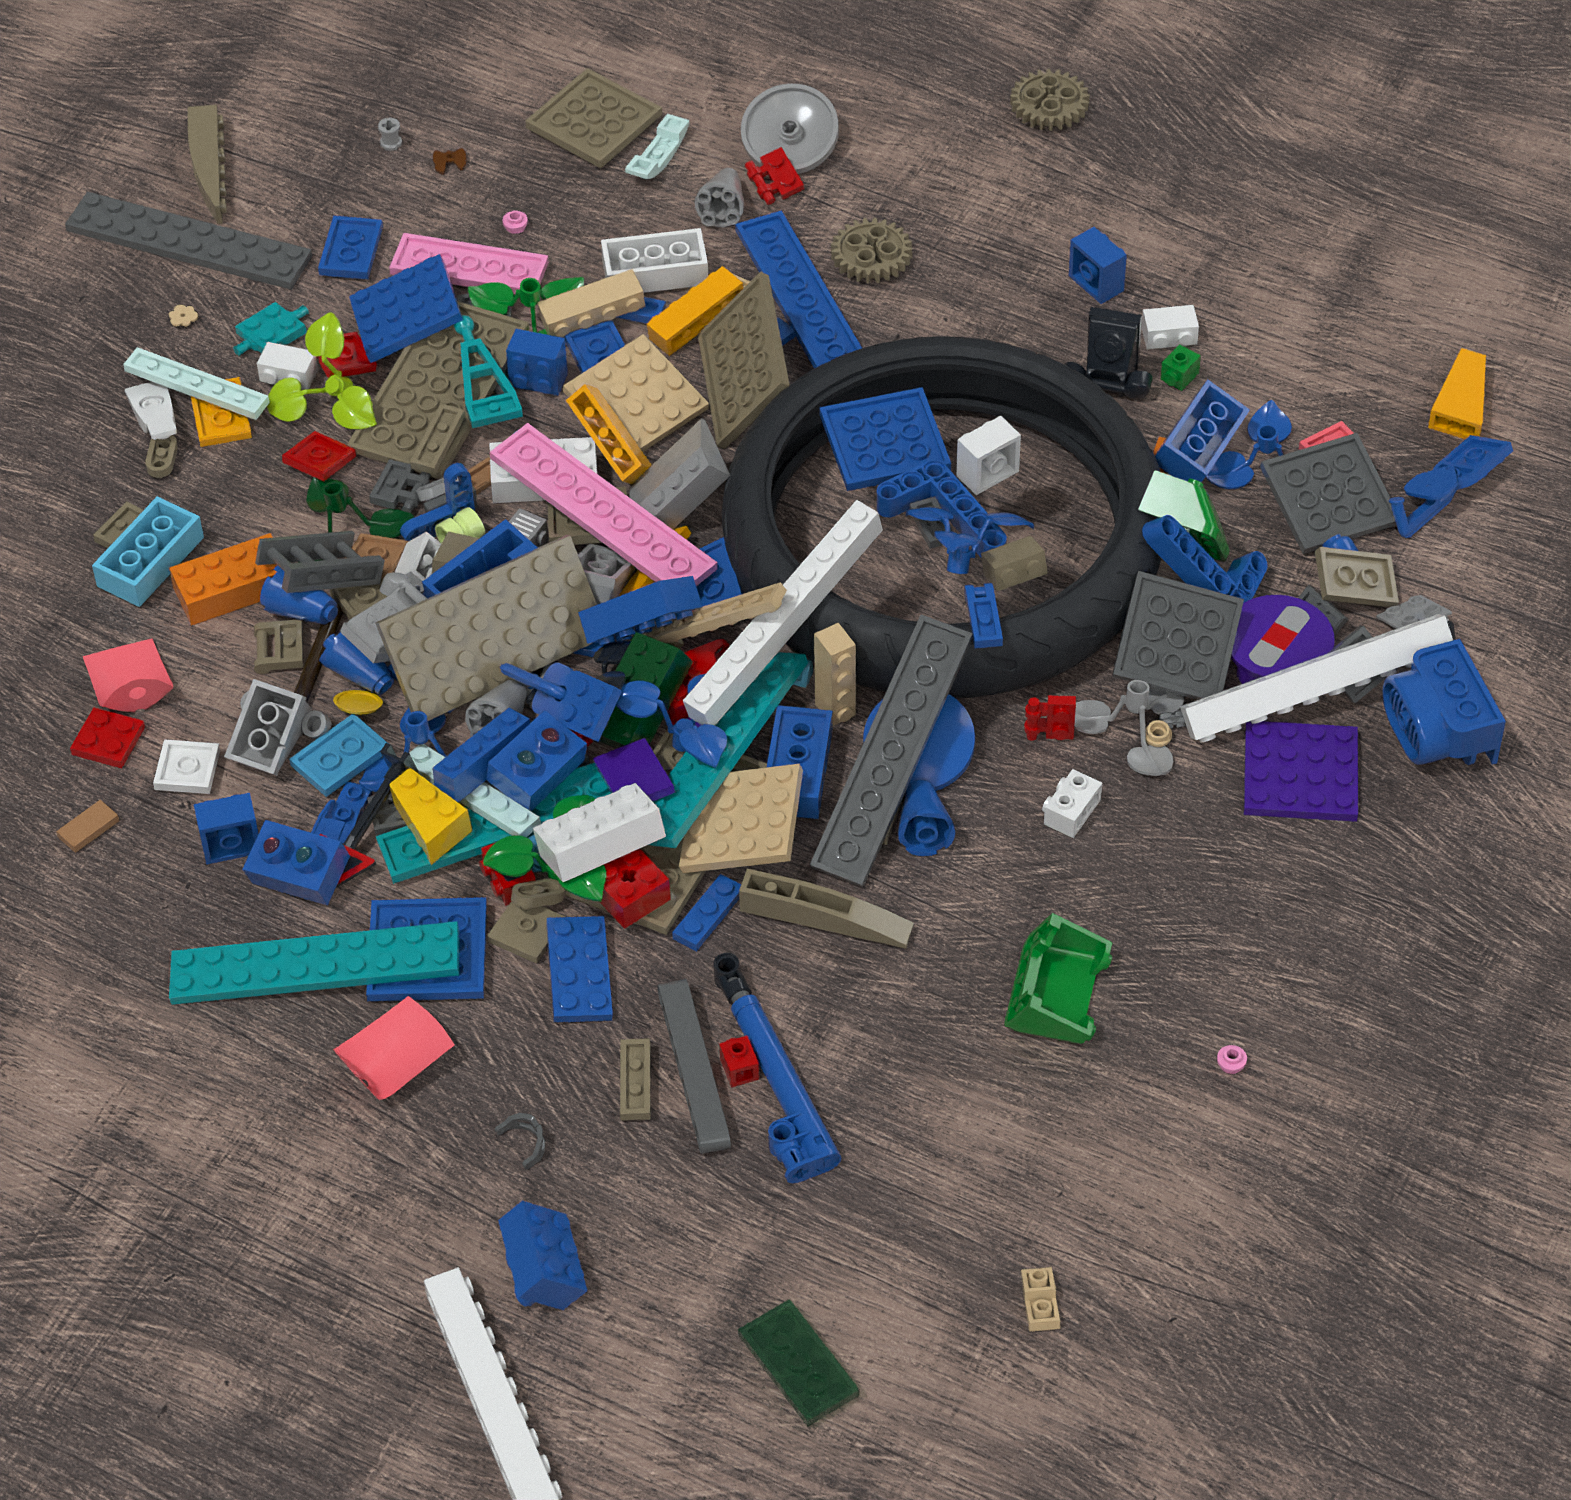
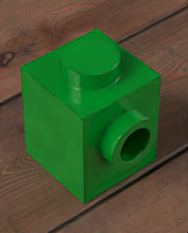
(1180, 367)

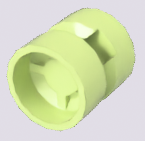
(465, 523)

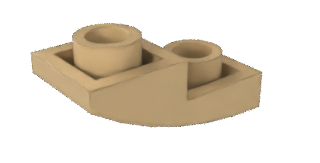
(1040, 1299)

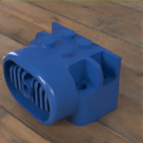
(491, 550)
(1443, 707)

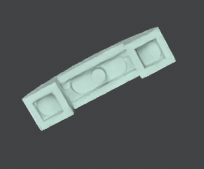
(661, 149)

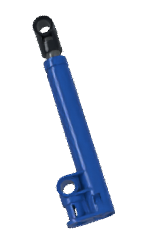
(807, 1141)

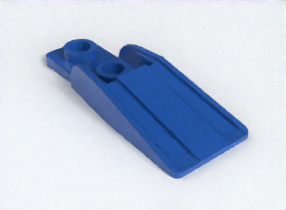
(341, 816)

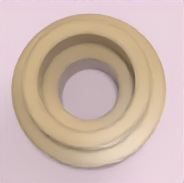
(1161, 728)

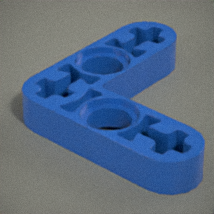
(424, 522)

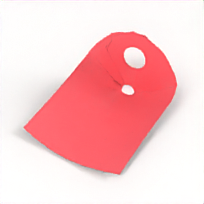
(128, 676)
(395, 1048)

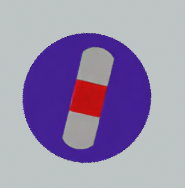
(1277, 635)

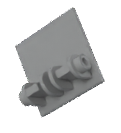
(1411, 611)

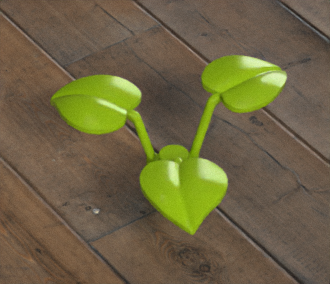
(354, 405)

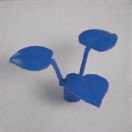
(1266, 428)
(958, 544)
(416, 730)
(702, 742)

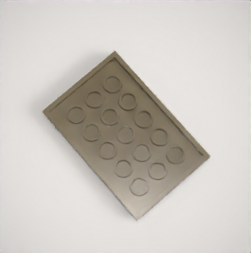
(743, 360)

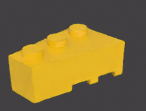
(430, 814)

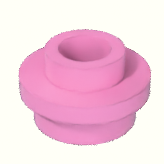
(515, 222)
(1231, 1065)

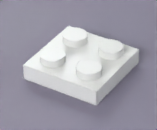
(186, 766)

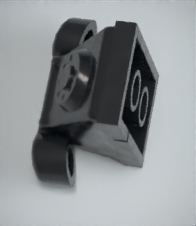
(1115, 353)

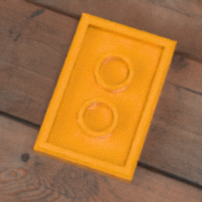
(218, 424)

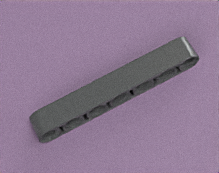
(694, 1066)

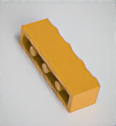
(693, 311)
(609, 433)

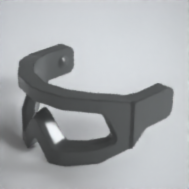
(534, 1127)

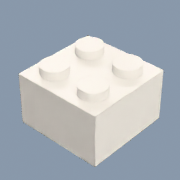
(988, 455)

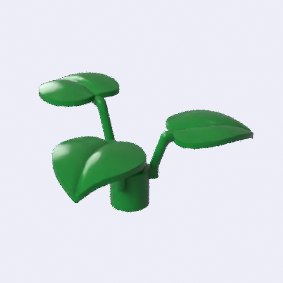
(498, 296)
(515, 857)

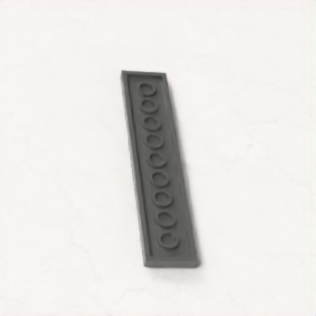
(189, 240)
(891, 751)

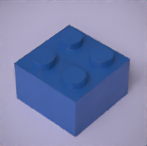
(1097, 265)
(537, 362)
(226, 827)

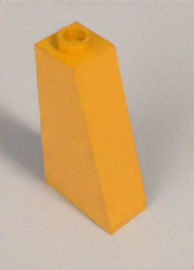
(1461, 399)

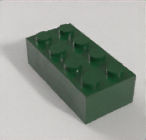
(649, 662)

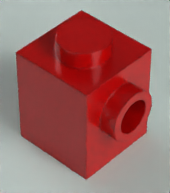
(739, 1061)

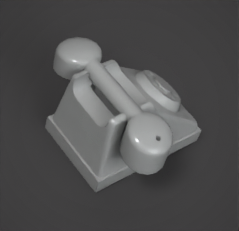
(605, 572)
(362, 628)
(271, 726)

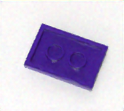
(633, 765)

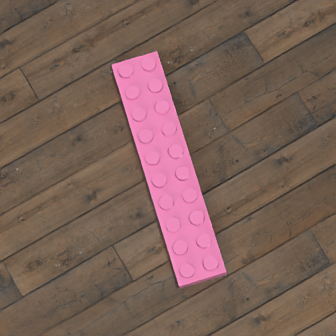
(600, 507)

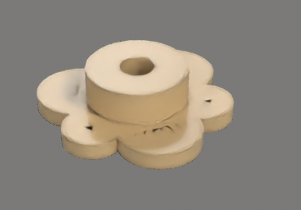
(183, 315)

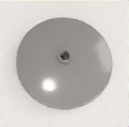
(793, 119)

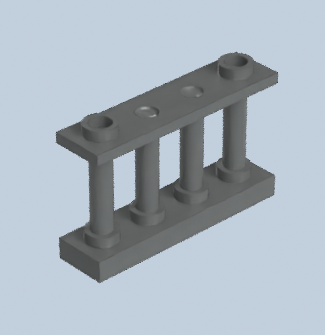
(324, 574)

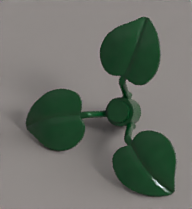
(334, 497)

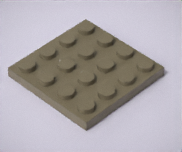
(593, 118)

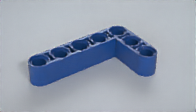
(937, 480)
(1197, 566)

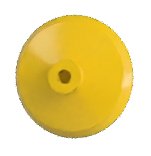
(357, 702)

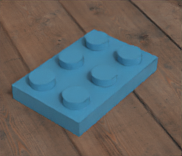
(338, 755)

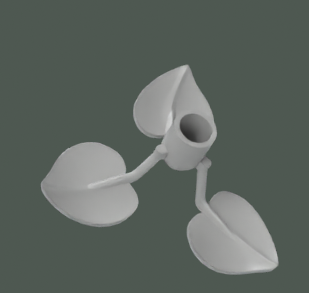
(1093, 718)

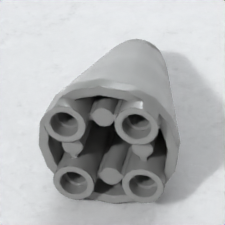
(720, 199)
(490, 705)

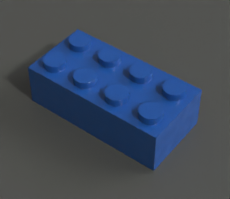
(1201, 433)
(640, 610)

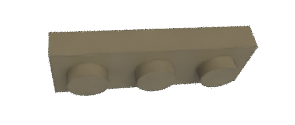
(437, 439)
(635, 1079)

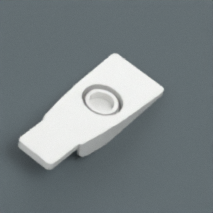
(153, 409)

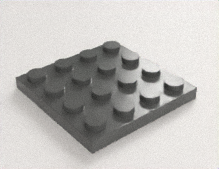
(1329, 492)
(1177, 637)

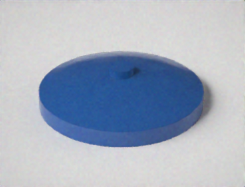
(948, 747)

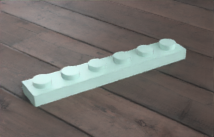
(196, 383)
(484, 799)

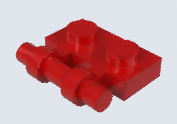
(780, 171)
(1059, 720)

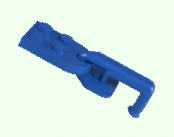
(1456, 471)
(570, 697)

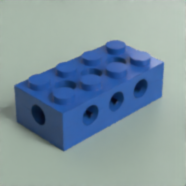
(809, 733)

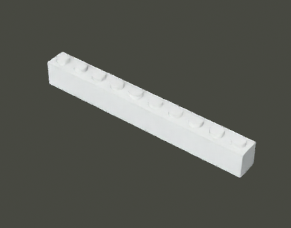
(771, 631)
(1312, 678)
(489, 1388)

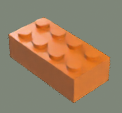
(220, 581)

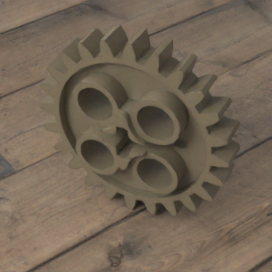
(1049, 99)
(884, 241)

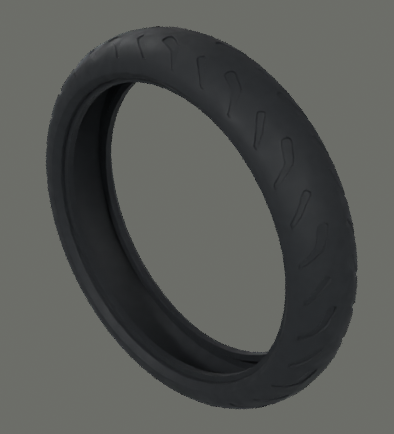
(966, 377)

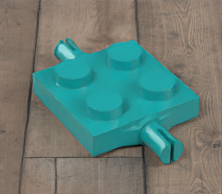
(270, 325)

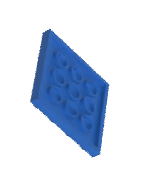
(405, 308)
(882, 437)
(471, 919)

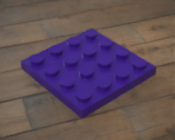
(1301, 771)

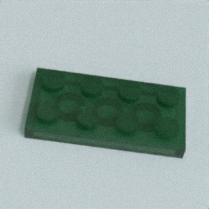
(798, 1362)

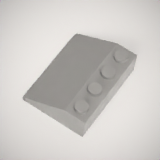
(681, 477)

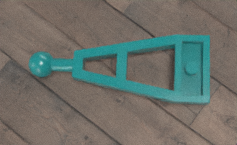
(493, 408)

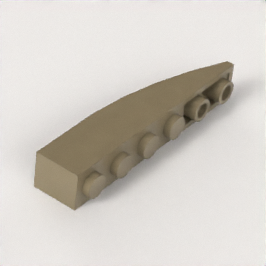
(207, 156)
(820, 908)

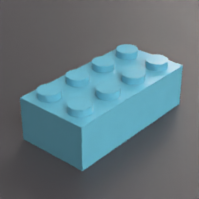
(146, 551)

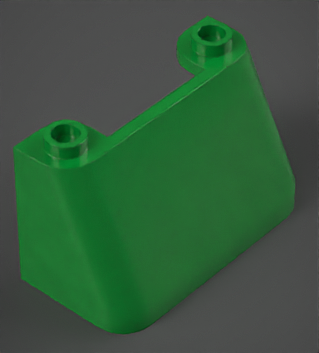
(1057, 981)

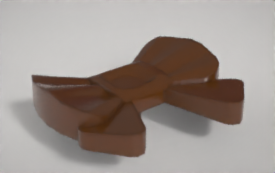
(440, 159)

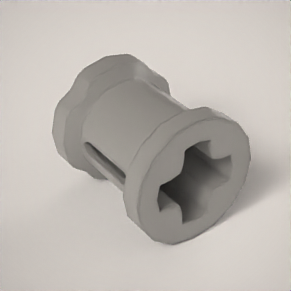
(390, 138)

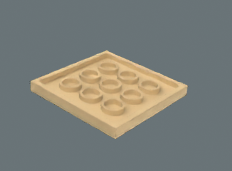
(643, 391)
(745, 821)

